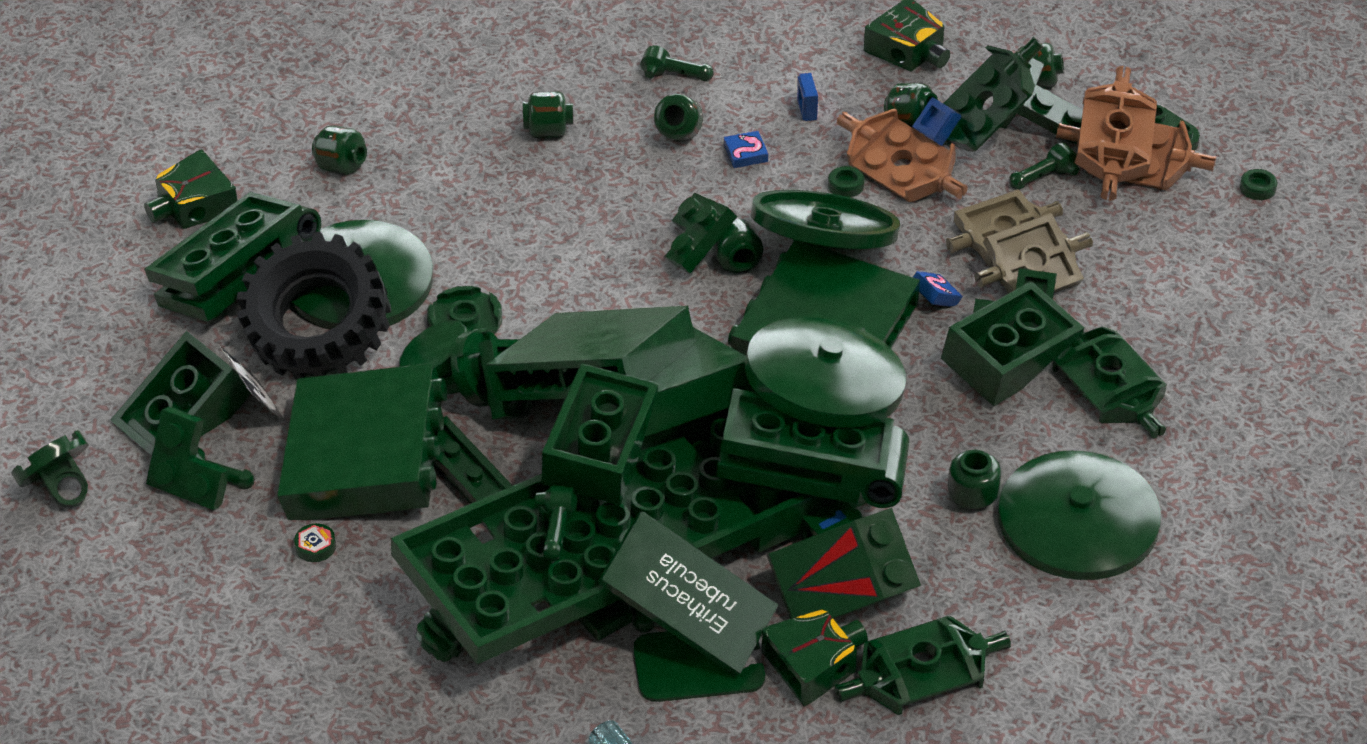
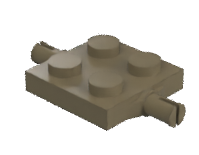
(992, 217)
(1036, 247)

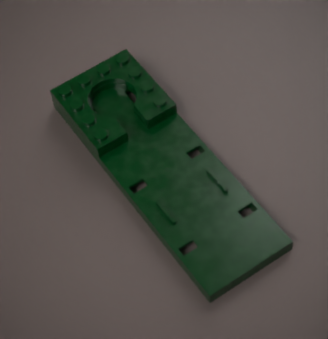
(491, 587)

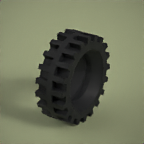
(292, 273)

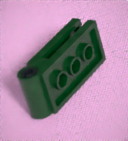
(208, 266)
(812, 459)

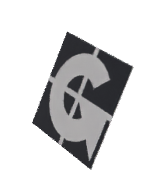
(254, 385)

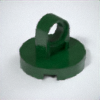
(466, 368)
(54, 464)

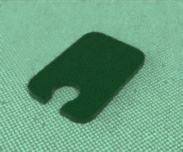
(676, 671)

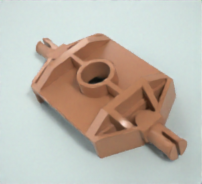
(884, 140)
(1113, 152)
(1170, 154)

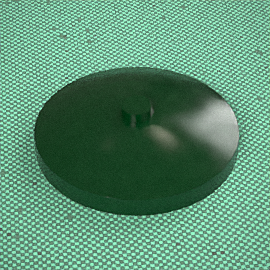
(825, 219)
(401, 263)
(825, 372)
(1079, 515)

